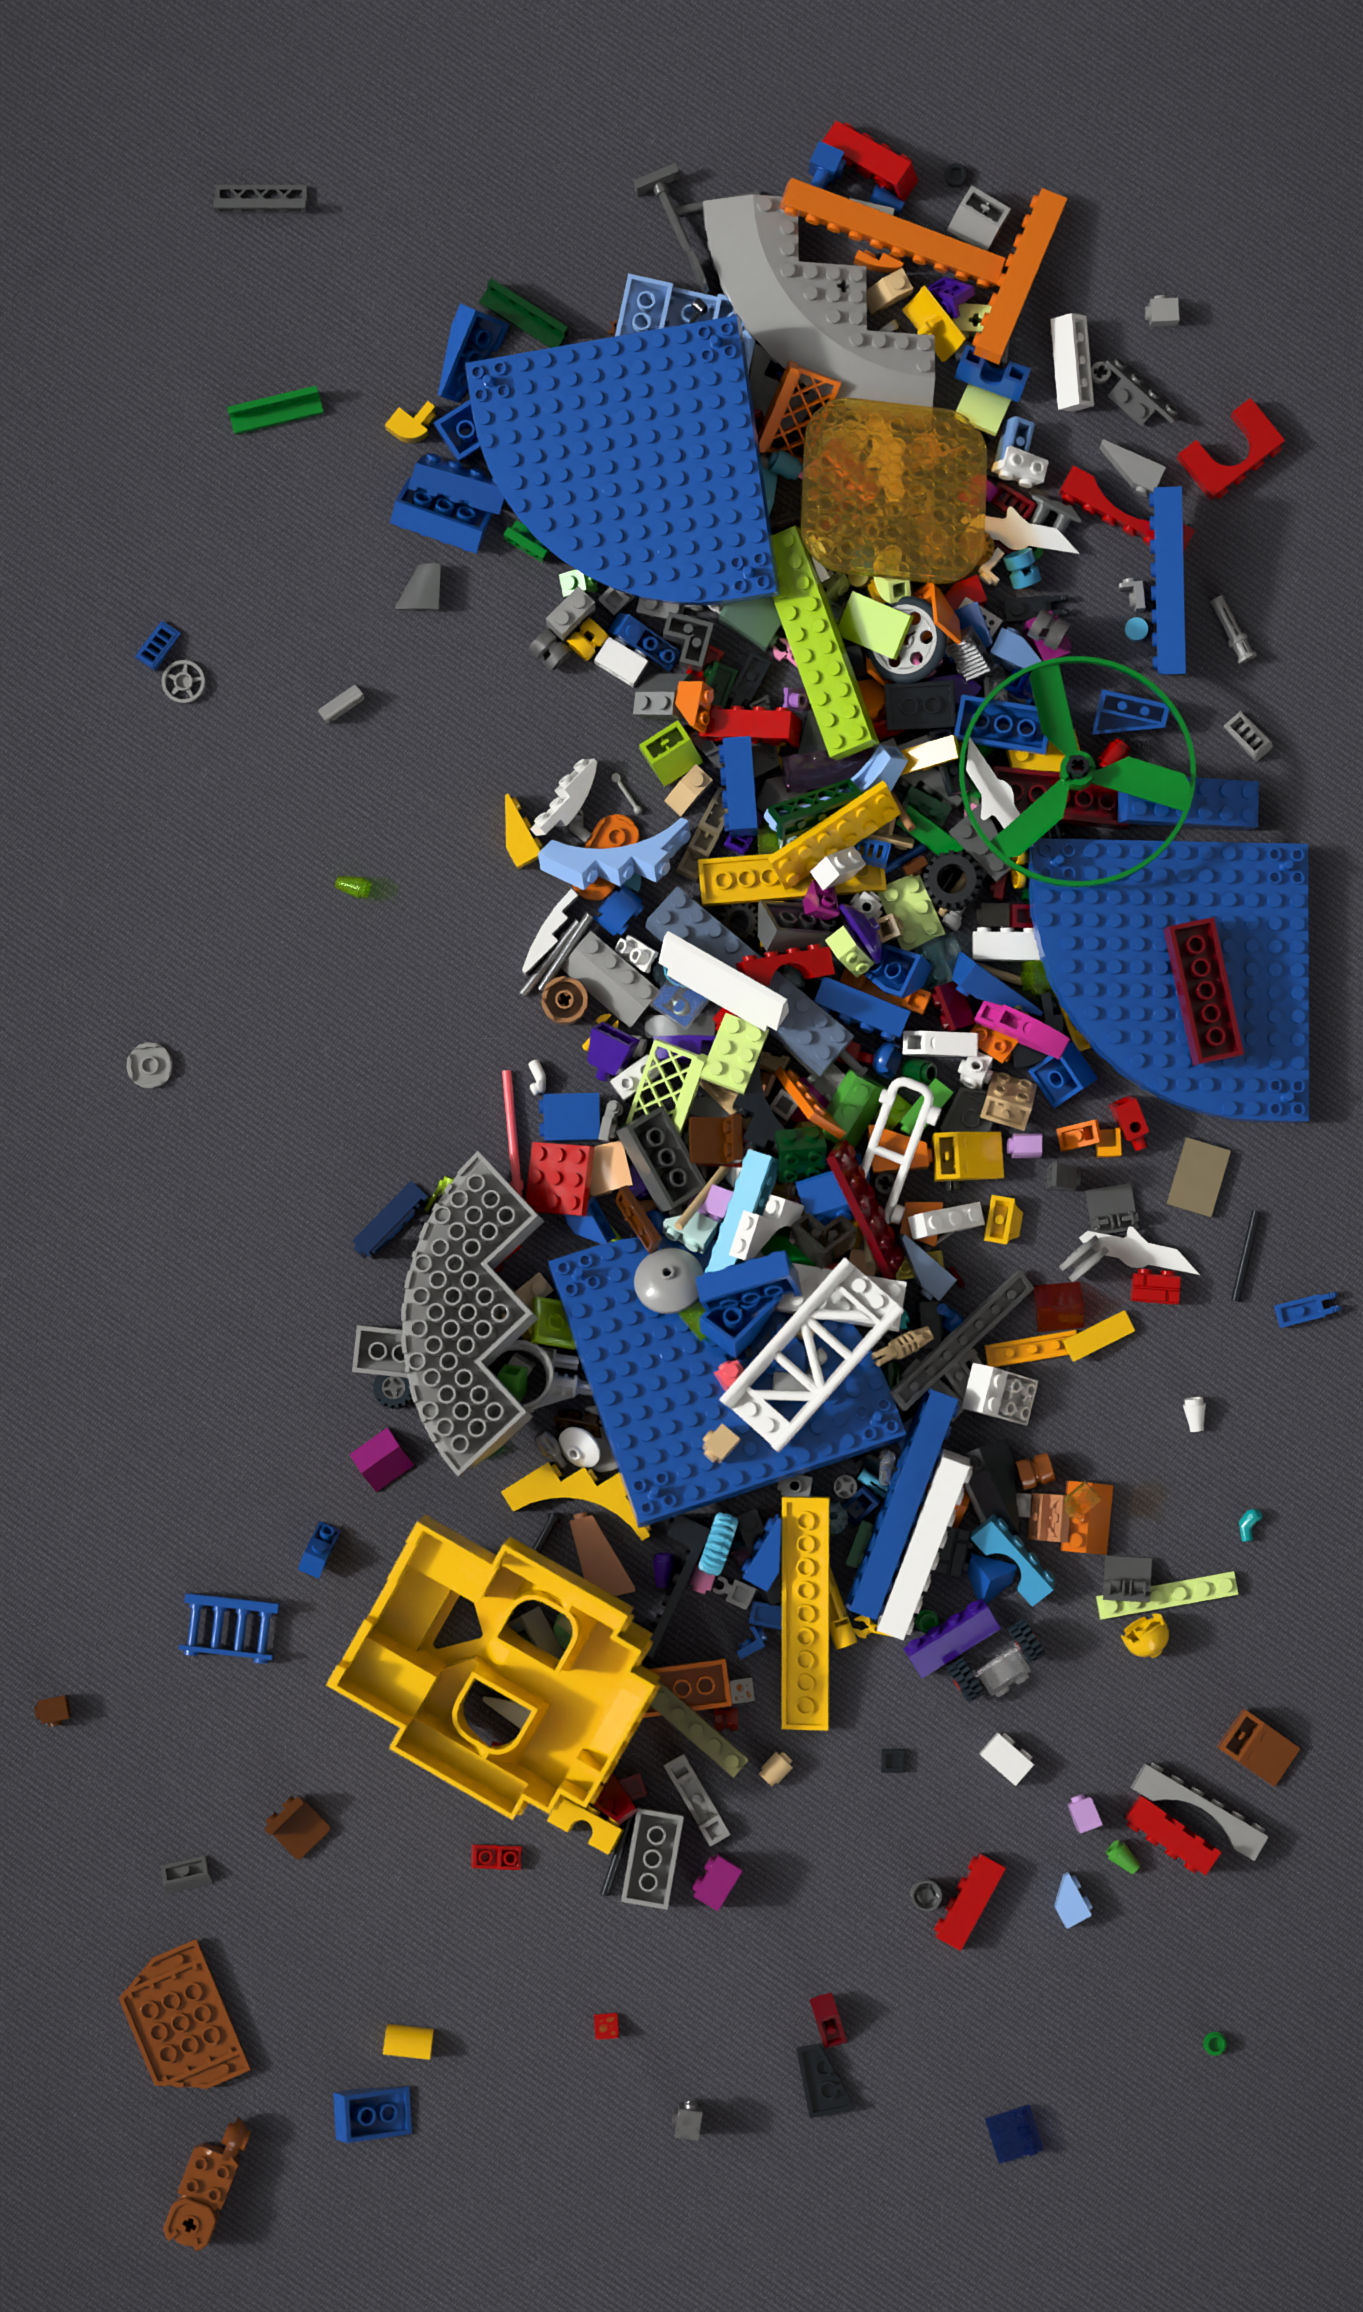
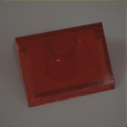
(1059, 1306)

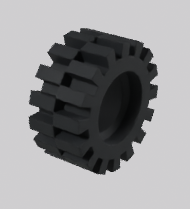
(746, 910)

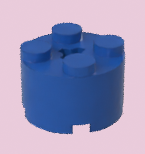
(618, 910)

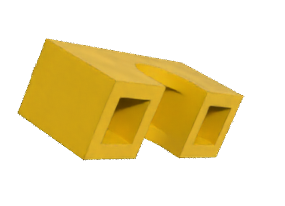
(605, 1832)

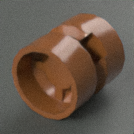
(1035, 1471)

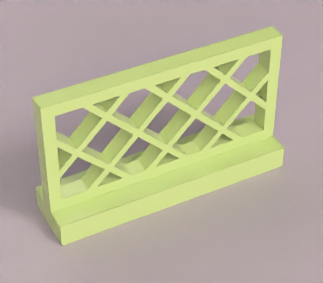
(687, 1092)

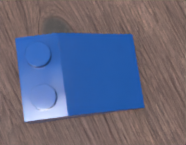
(737, 1326)
(372, 2113)

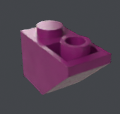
(821, 902)

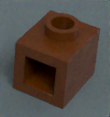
(53, 1710)

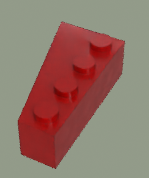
(873, 159)
(758, 723)
(1172, 1835)

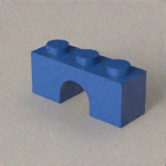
(1004, 382)

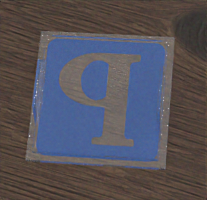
(678, 1003)

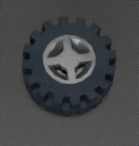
(385, 1391)

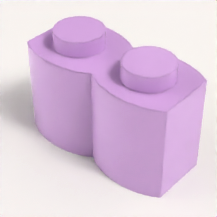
(1025, 1145)

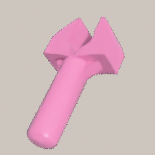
(783, 655)

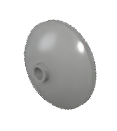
(671, 1292)

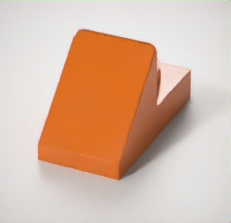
(1079, 1135)

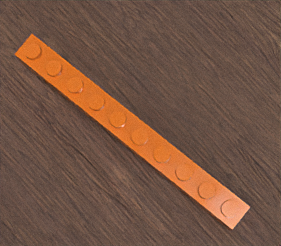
(891, 233)

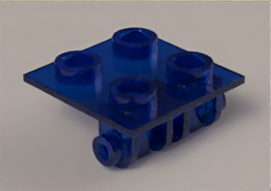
(1014, 2134)

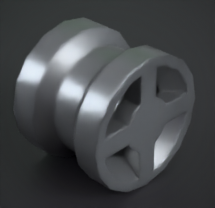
(845, 1486)

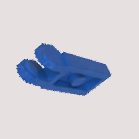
(1304, 1309)

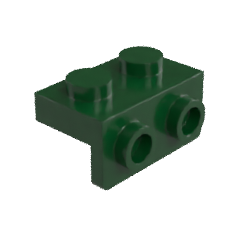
(721, 680)

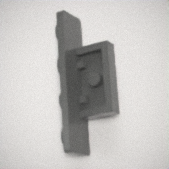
(1136, 397)

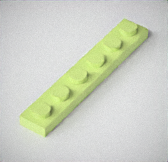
(1173, 1595)

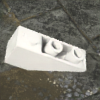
(940, 1044)

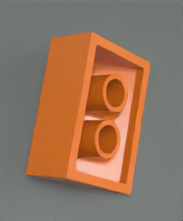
(1093, 1532)

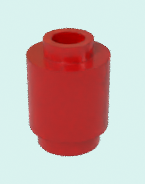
(1113, 752)

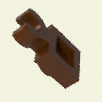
(914, 866)

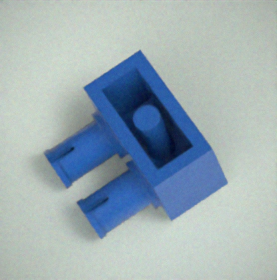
(826, 165)

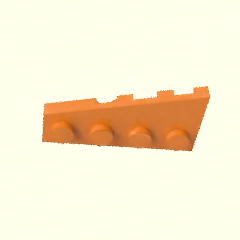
(808, 1103)

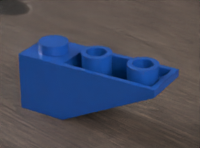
(645, 640)
(764, 1563)

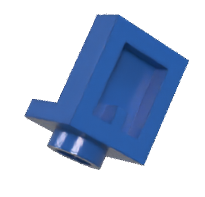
(749, 1647)

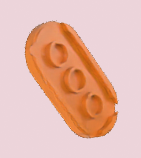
(609, 832)

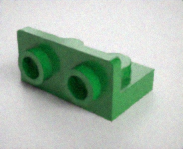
(524, 540)

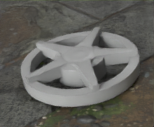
(183, 681)

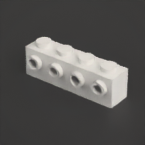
(1072, 362)

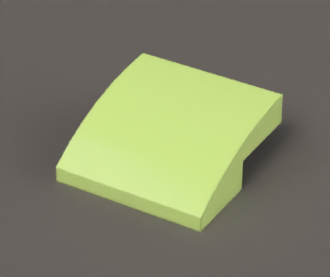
(983, 408)

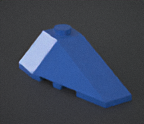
(470, 339)
(899, 971)
(984, 986)

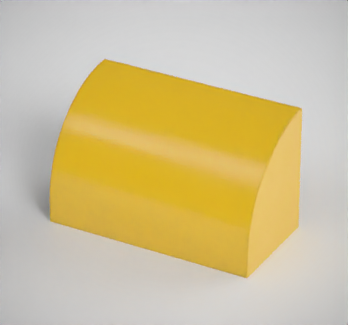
(408, 2041)

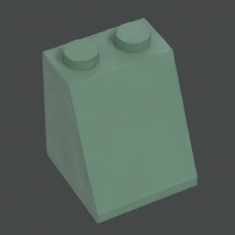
(753, 620)

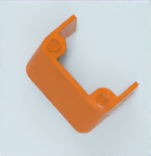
(943, 617)

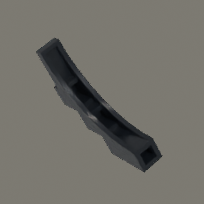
(754, 1105)

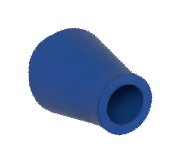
(886, 198)

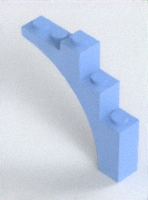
(884, 766)
(617, 864)

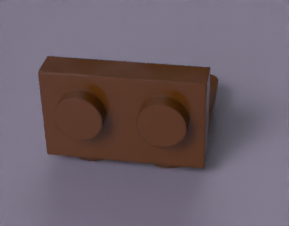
(297, 1826)

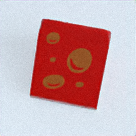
(606, 2026)

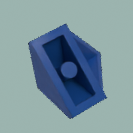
(989, 1576)

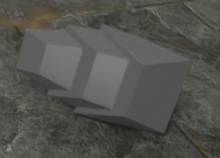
(1065, 512)

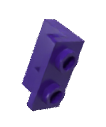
(950, 294)

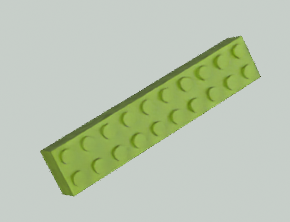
(819, 650)

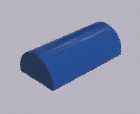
(459, 431)
(1002, 725)

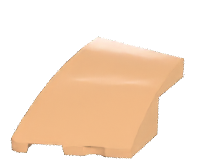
(609, 1169)

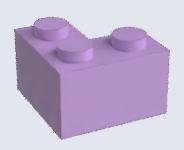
(715, 1204)

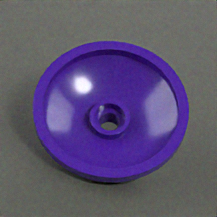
(864, 929)

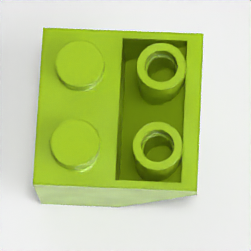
(670, 753)

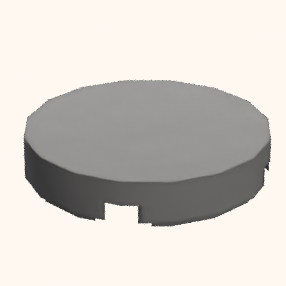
(149, 1065)

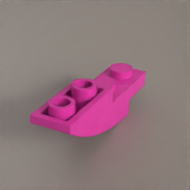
(1023, 1028)

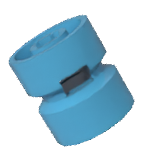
(1021, 560)

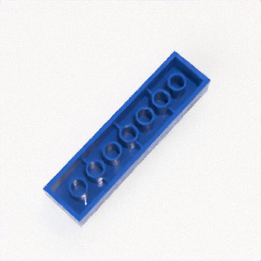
(1169, 580)

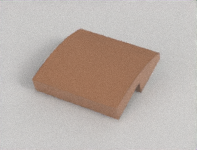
(1048, 1518)

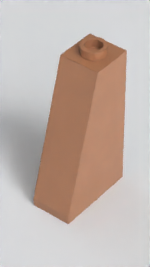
(598, 1558)

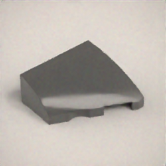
(422, 590)

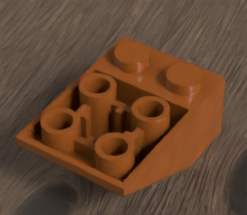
(1258, 1747)

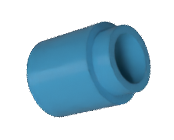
(784, 464)

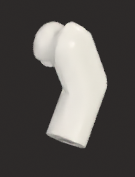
(540, 1077)

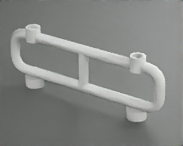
(928, 1114)

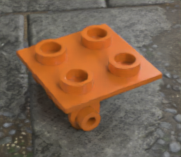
(994, 1043)

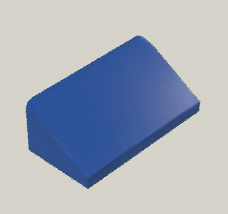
(972, 615)

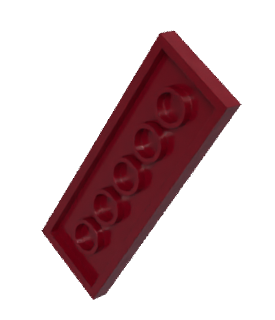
(865, 1208)

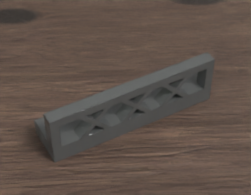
(260, 205)

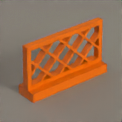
(780, 401)

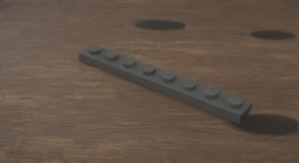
(961, 1340)

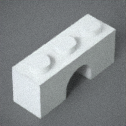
(946, 1220)

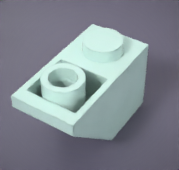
(695, 1235)

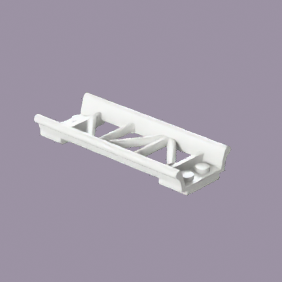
(752, 1404)

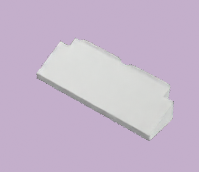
(722, 984)

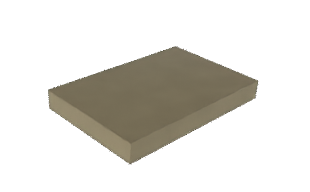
(1198, 1177)

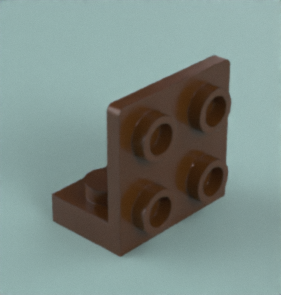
(716, 1140)

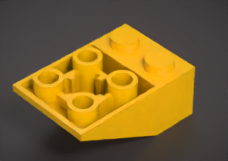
(967, 1156)

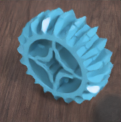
(718, 1544)

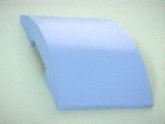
(657, 305)

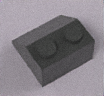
(657, 697)

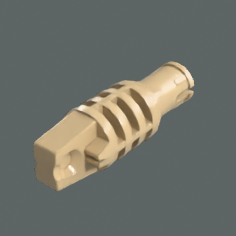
(903, 1345)

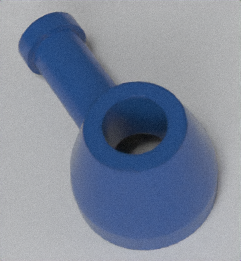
(951, 1319)

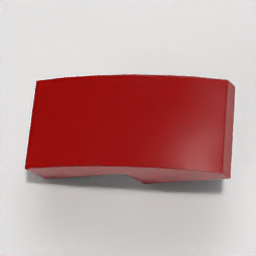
(496, 1857)

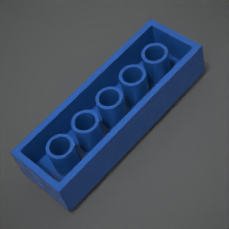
(1214, 806)

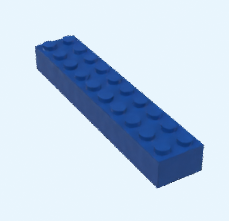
(901, 1504)

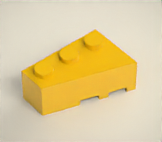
(1050, 762)

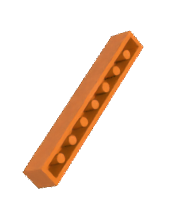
(1020, 275)

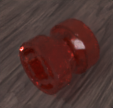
(731, 1719)

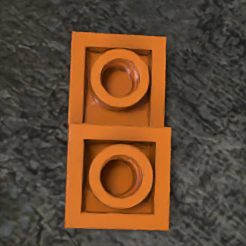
(886, 264)

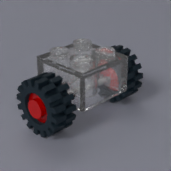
(1002, 1669)

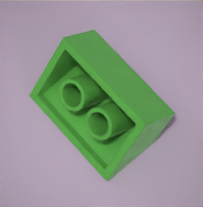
(854, 1106)

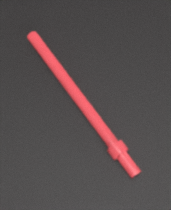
(516, 1182)

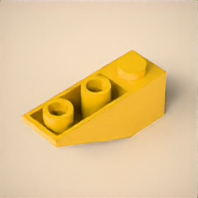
(519, 841)

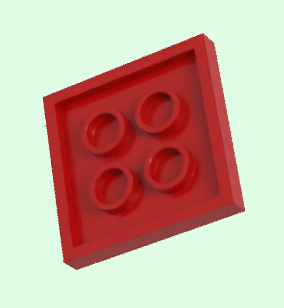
(559, 1178)

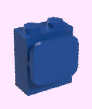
(570, 1117)

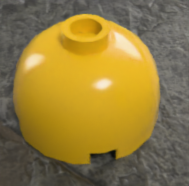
(1146, 1636)

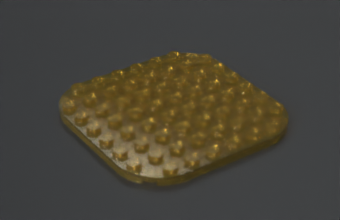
(894, 491)

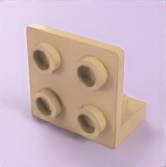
(1009, 1100)

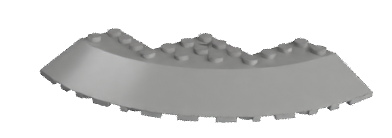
(810, 308)
(455, 1315)

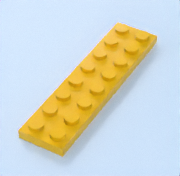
(753, 879)

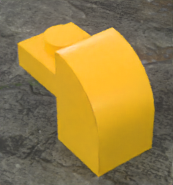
(411, 429)

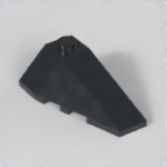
(748, 1530)

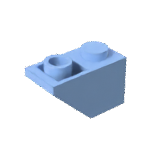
(1069, 1903)

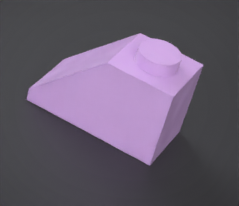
(1084, 1813)

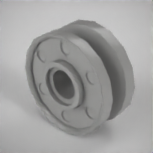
(1083, 1258)

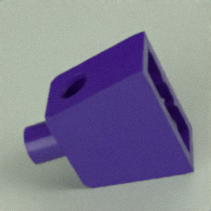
(610, 1050)

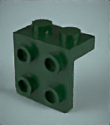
(800, 1153)

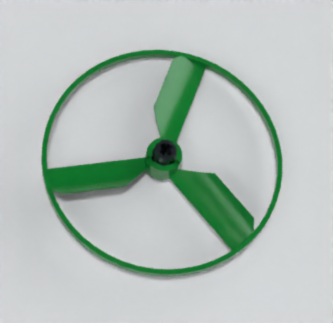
(1078, 771)

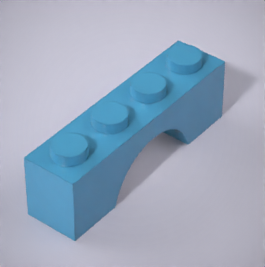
(994, 1537)

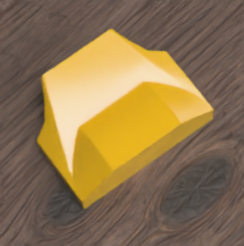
(1003, 1220)

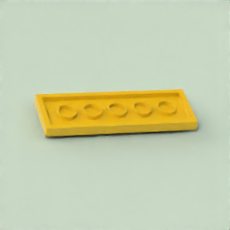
(834, 834)

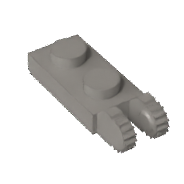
(660, 610)

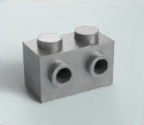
(687, 2120)

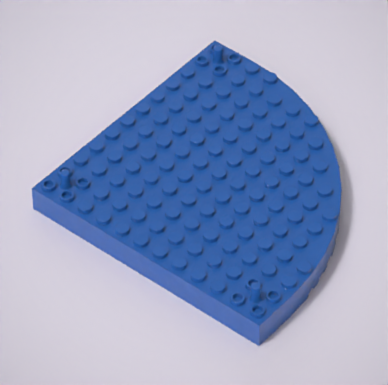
(635, 460)
(1117, 981)
(662, 1394)

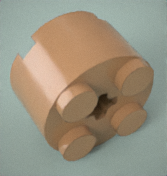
(568, 988)

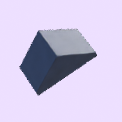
(860, 1505)

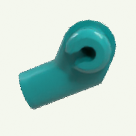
(1247, 1522)

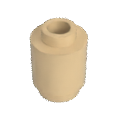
(776, 1768)

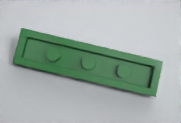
(275, 410)

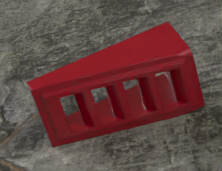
(1017, 498)

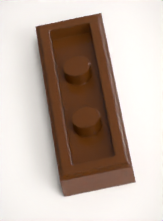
(638, 1219)

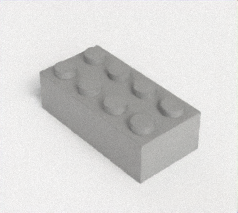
(652, 1858)

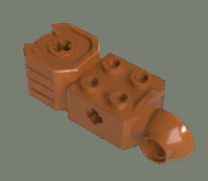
(206, 2188)

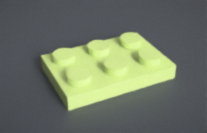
(914, 907)
(734, 1054)

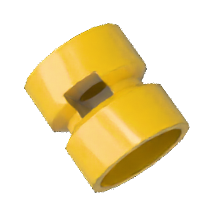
(581, 644)

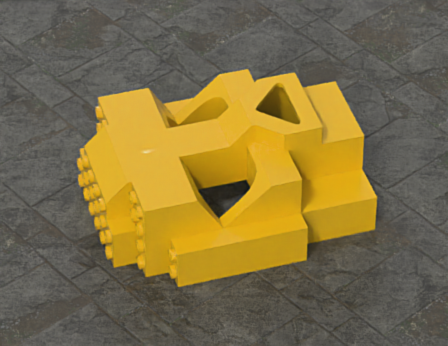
(579, 1704)

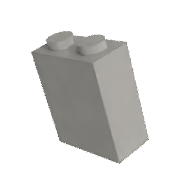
(570, 614)

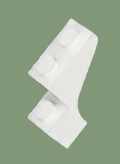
(756, 1230)

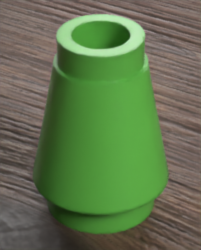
(1122, 1856)

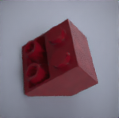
(953, 1008)

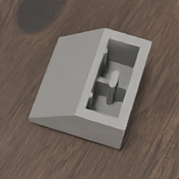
(978, 219)

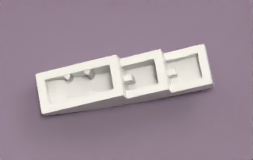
(545, 938)

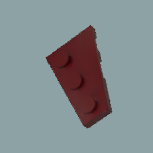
(615, 1801)

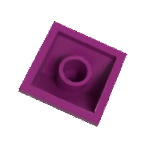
(381, 1460)

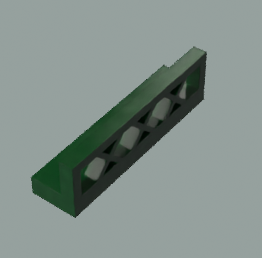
(523, 315)
(803, 819)

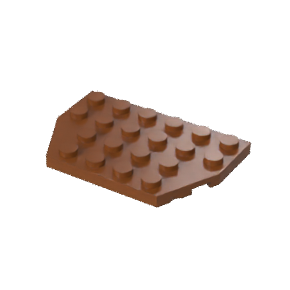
(183, 2021)

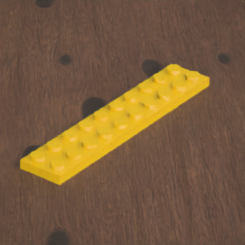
(805, 1612)

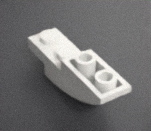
(571, 794)

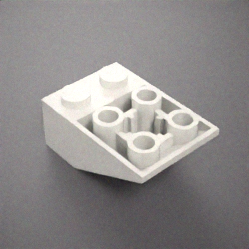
(1000, 1394)

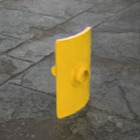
(931, 319)

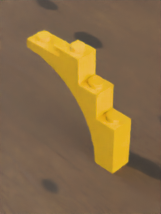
(545, 1484)

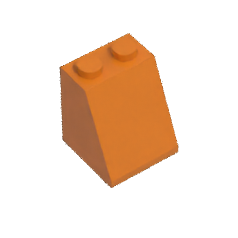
(898, 1143)

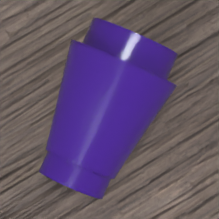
(663, 1568)

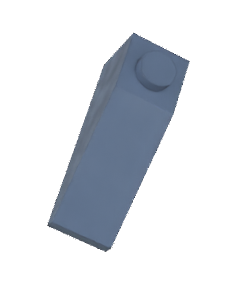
(926, 1271)

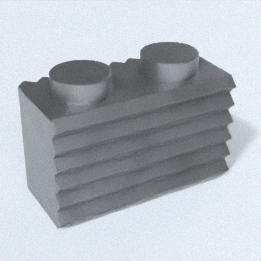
(970, 656)

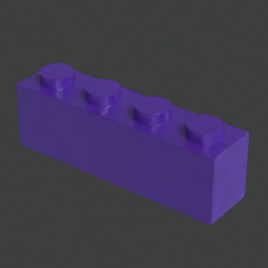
(951, 1638)

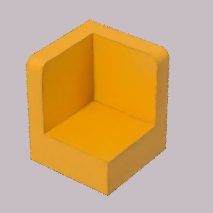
(1110, 1144)

